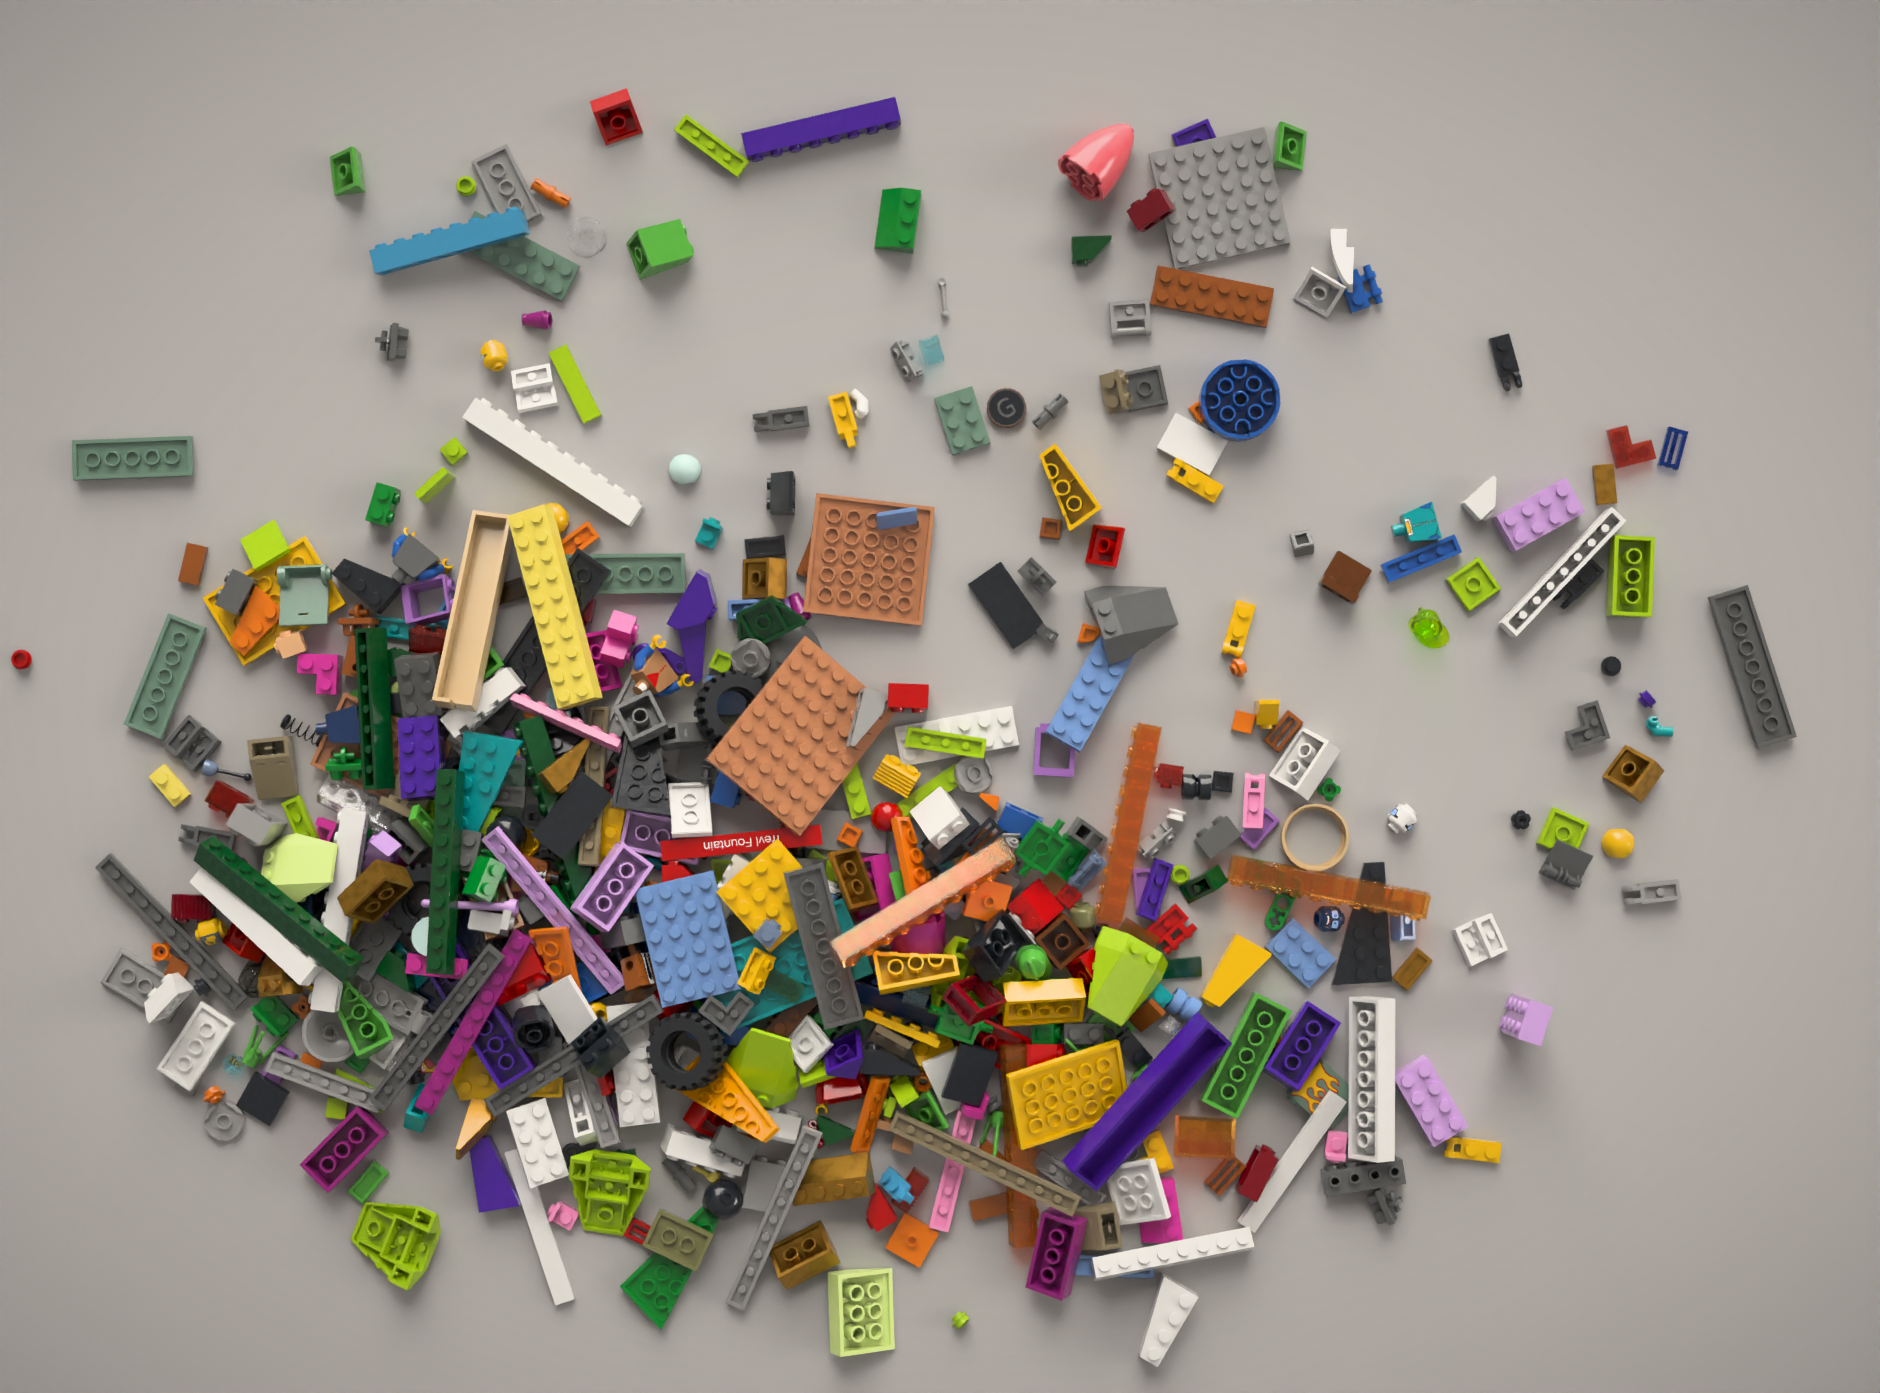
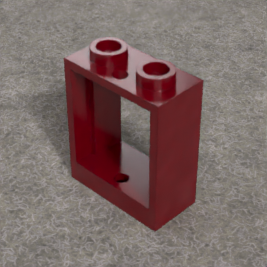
(965, 1007)
(1257, 1172)

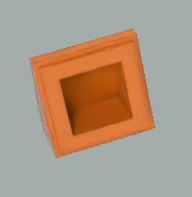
(991, 800)

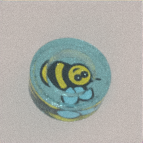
(233, 1064)

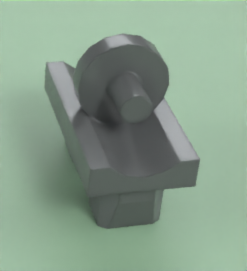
(394, 351)
(1036, 576)
(1387, 1214)

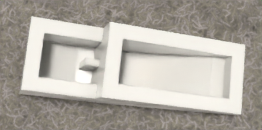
(1342, 257)

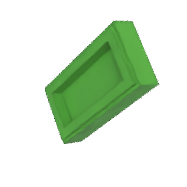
(368, 1182)

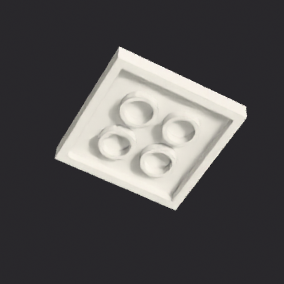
(1138, 1192)

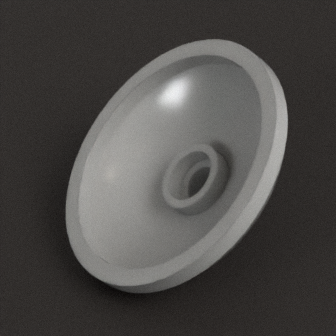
(318, 1043)

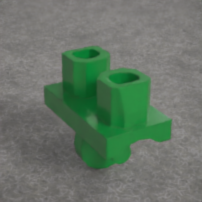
(344, 762)

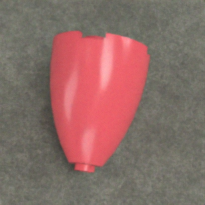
(1098, 161)

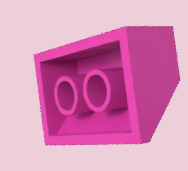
(607, 674)
(878, 869)
(1167, 1229)

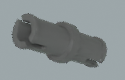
(1050, 411)
(679, 1174)

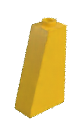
(1236, 965)

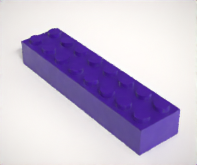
(496, 1039)

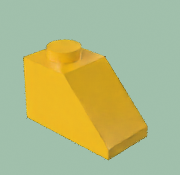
(1266, 713)

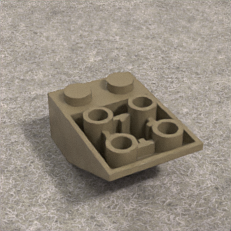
(273, 767)
(1102, 1226)

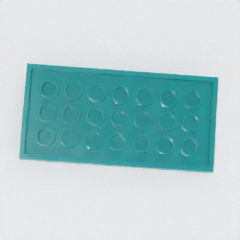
(790, 961)

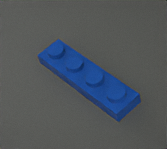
(1421, 558)

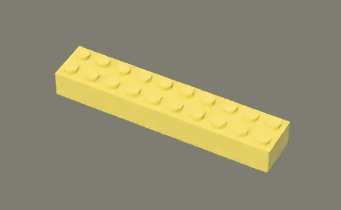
(554, 607)

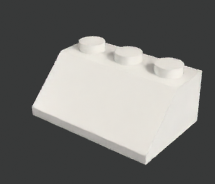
(1305, 763)

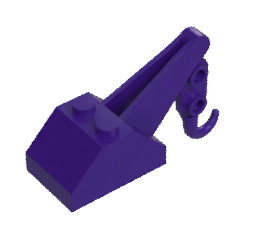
(690, 621)

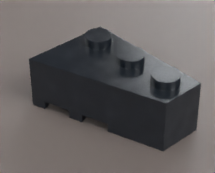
(368, 585)

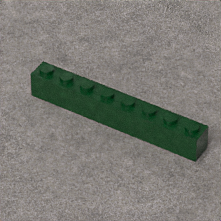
(374, 708)

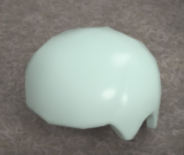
(684, 469)

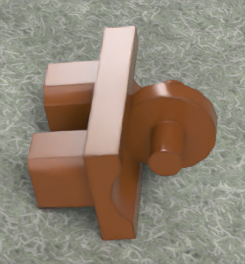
(350, 624)

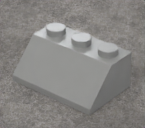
(788, 1122)

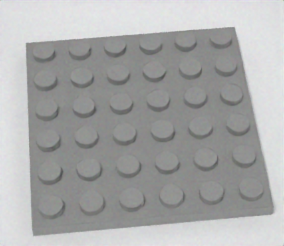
(1221, 198)

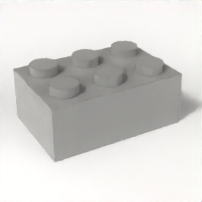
(255, 824)

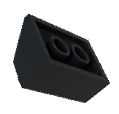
(938, 856)

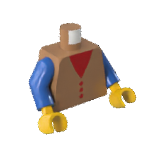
(654, 672)

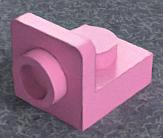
(1335, 1146)
(563, 1215)

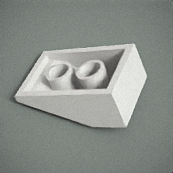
(167, 997)

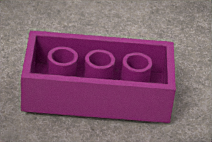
(344, 1148)
(1056, 1253)

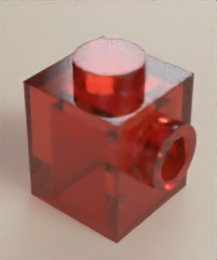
(1168, 775)

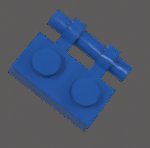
(1359, 298)

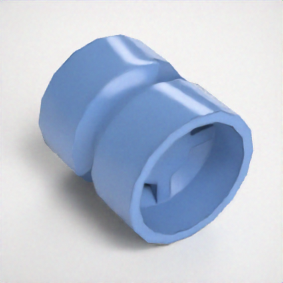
(1183, 1005)

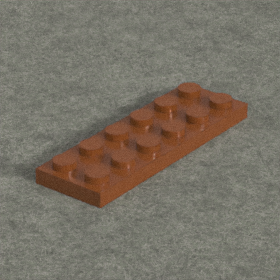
(1211, 296)

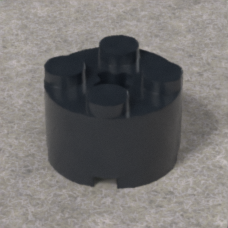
(533, 1028)

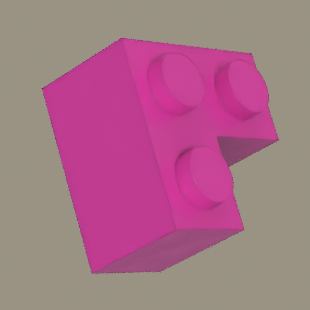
(620, 637)
(326, 667)

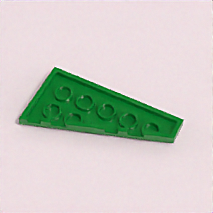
(660, 1280)

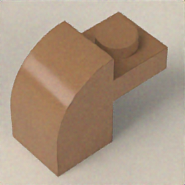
(899, 1143)

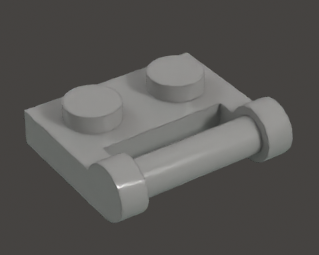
(1127, 312)

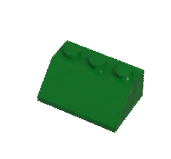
(898, 219)

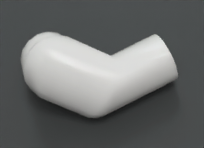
(862, 403)

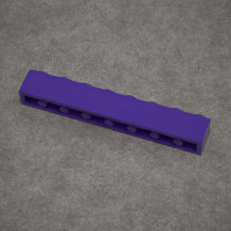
(821, 128)

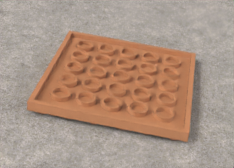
(866, 569)

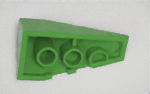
(363, 1024)

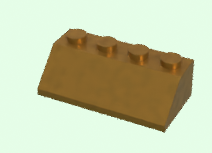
(836, 1179)

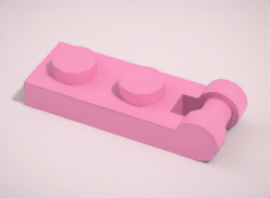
(1254, 802)

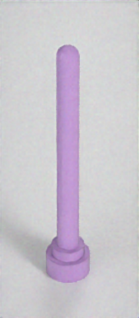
(512, 905)

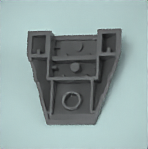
(1130, 618)

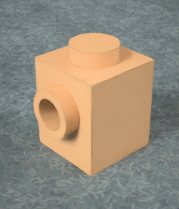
(290, 643)

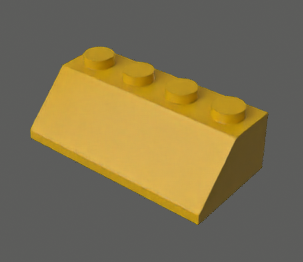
(1043, 1002)

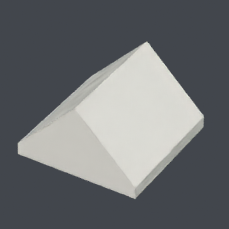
(1319, 292)

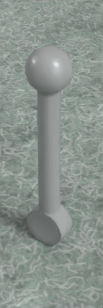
(942, 282)

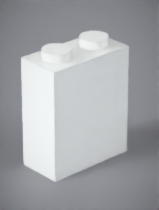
(939, 817)

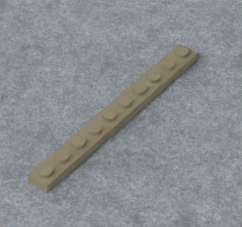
(984, 1163)

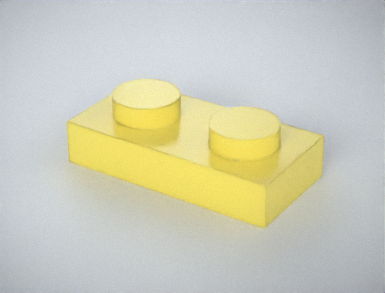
(170, 785)

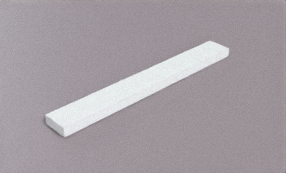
(1293, 1160)
(541, 1232)

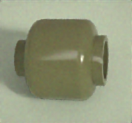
(1083, 916)

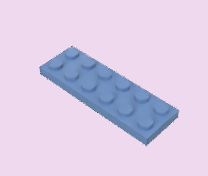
(1086, 698)

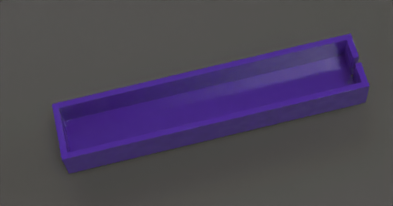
(1146, 1102)

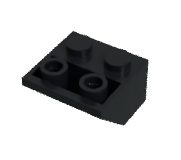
(600, 1048)

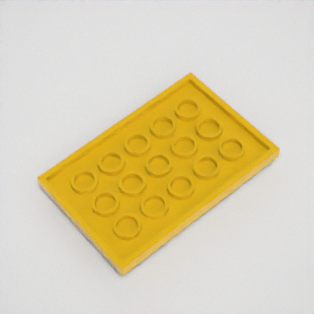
(301, 554)
(1065, 1093)

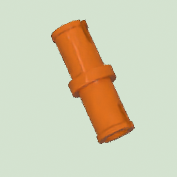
(550, 193)

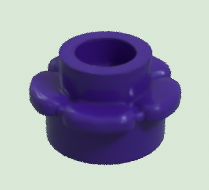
(1646, 699)

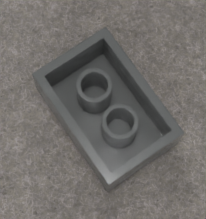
(417, 682)

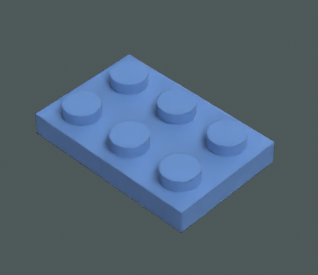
(1300, 952)

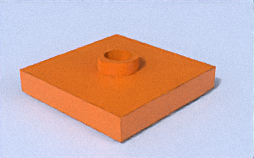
(987, 900)
(911, 1239)

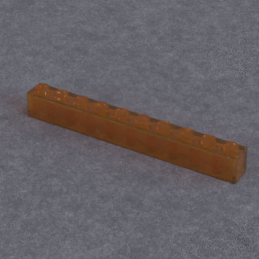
(1129, 822)
(1329, 887)
(923, 902)
(1021, 1209)

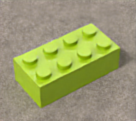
(1630, 576)

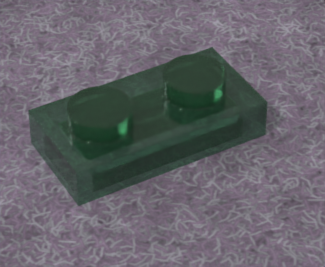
(784, 985)

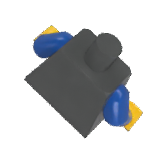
(415, 560)

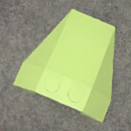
(299, 865)

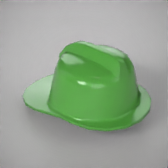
(1033, 963)

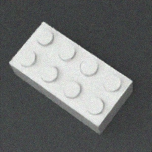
(536, 1142)

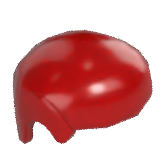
(882, 815)

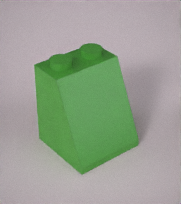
(659, 248)

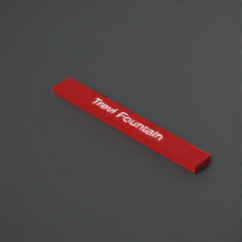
(738, 843)

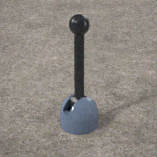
(210, 768)

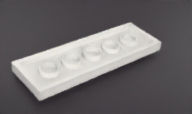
(994, 725)
(633, 1078)

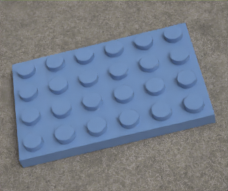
(687, 939)

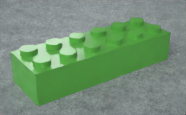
(1246, 1056)

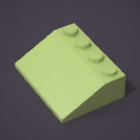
(860, 1311)

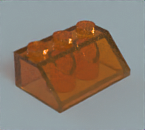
(1204, 1137)

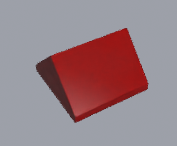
(1105, 546)

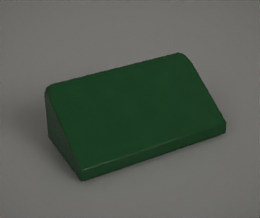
(1183, 967)

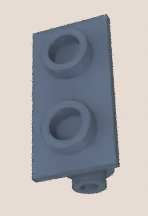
(1087, 870)

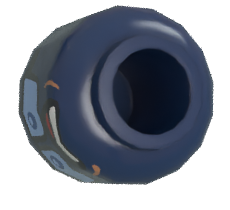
(1328, 918)

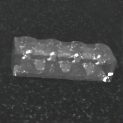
(339, 795)

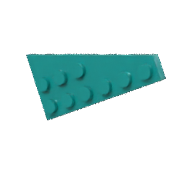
(486, 766)

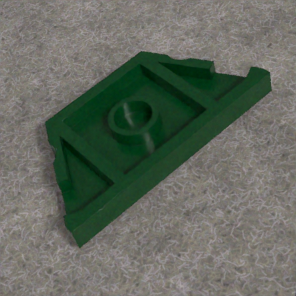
(767, 620)

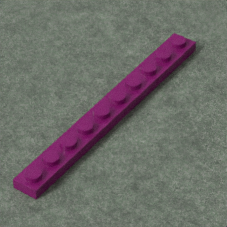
(472, 1023)

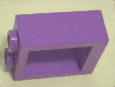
(411, 604)
(1050, 771)

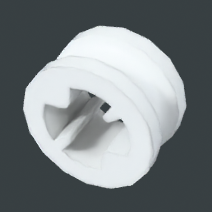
(1176, 814)

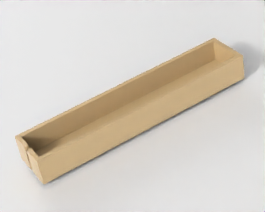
(473, 612)

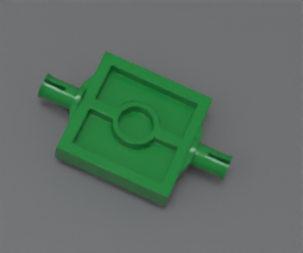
(1041, 847)
(953, 1026)

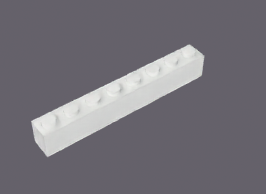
(1561, 572)
(269, 939)
(1172, 1253)

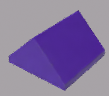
(845, 1056)

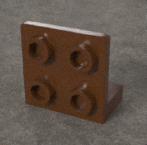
(1345, 577)

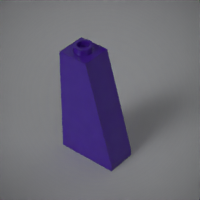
(491, 1178)

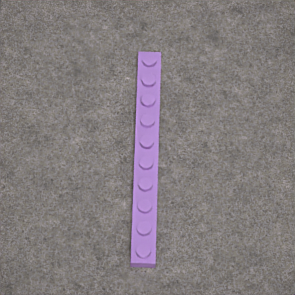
(554, 909)

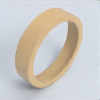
(1344, 837)

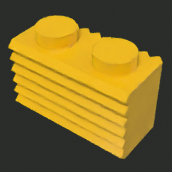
(896, 775)

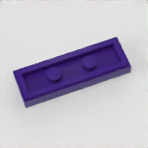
(1154, 889)

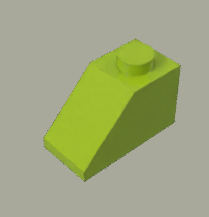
(903, 1089)

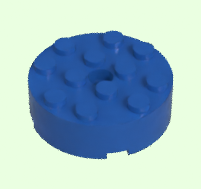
(1234, 420)

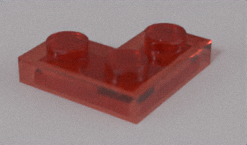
(1625, 452)

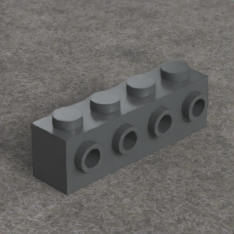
(1362, 1176)

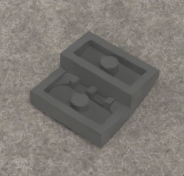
(192, 743)

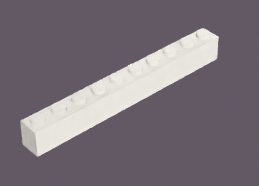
(553, 462)
(348, 865)

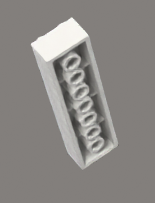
(1371, 1079)

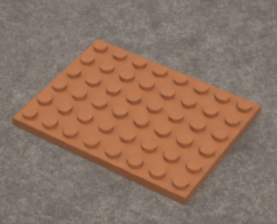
(794, 737)

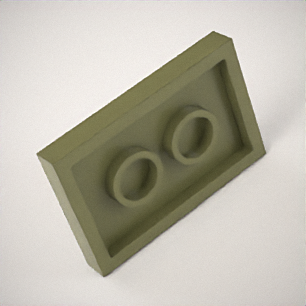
(678, 1239)

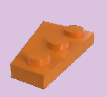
(256, 621)

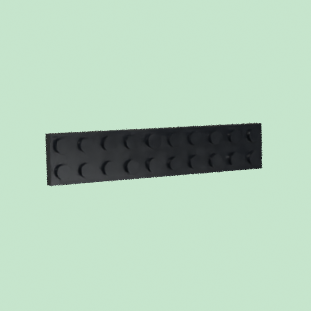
(527, 655)

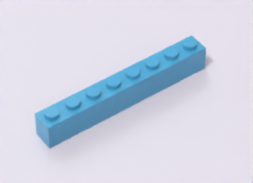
(450, 241)

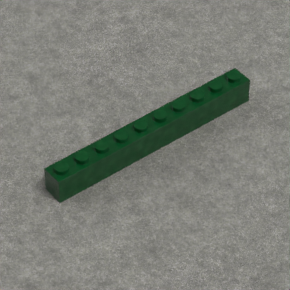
(538, 756)
(445, 872)
(278, 909)

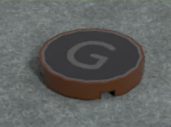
(1006, 408)

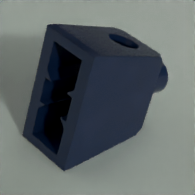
(341, 726)

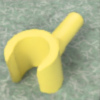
(712, 1176)

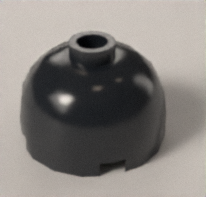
(512, 828)
(722, 1200)

